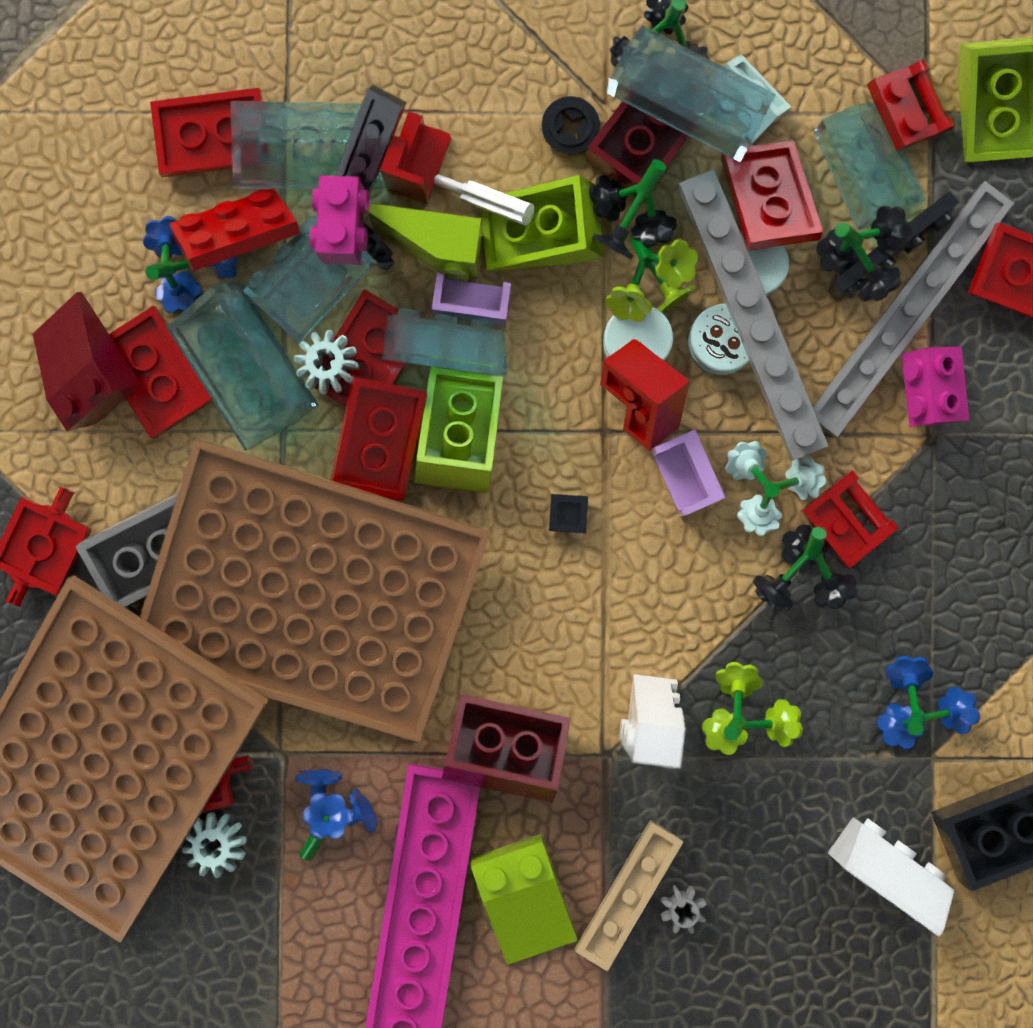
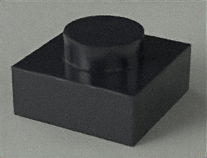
(568, 513)

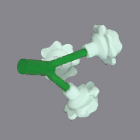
(760, 512)

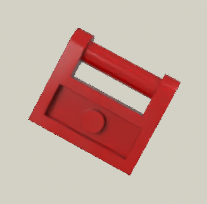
(901, 109)
(844, 532)

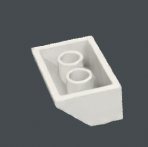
(894, 873)

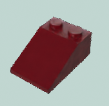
(81, 365)

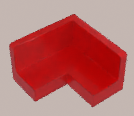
(414, 159)
(650, 391)

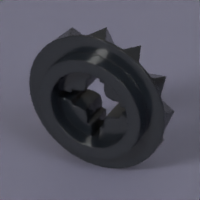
(575, 110)
(378, 249)

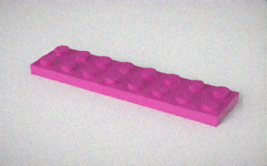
(423, 901)

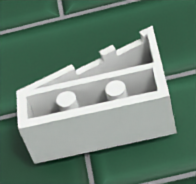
(653, 725)

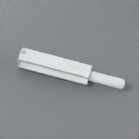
(489, 199)

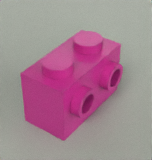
(340, 220)
(932, 386)

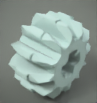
(314, 358)
(221, 857)

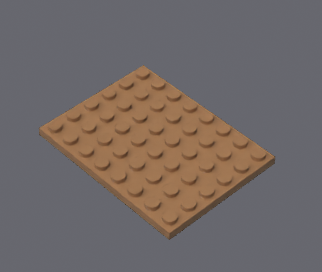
(313, 588)
(110, 755)

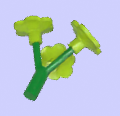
(673, 268)
(728, 731)

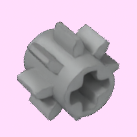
(687, 919)

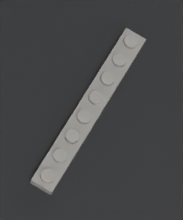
(910, 308)
(752, 315)

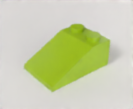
(996, 99)
(556, 234)
(439, 239)
(458, 430)
(523, 899)

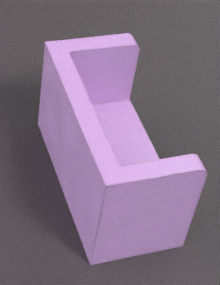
(471, 300)
(687, 473)

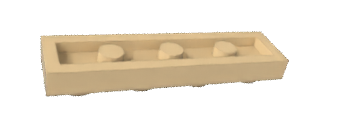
(628, 895)

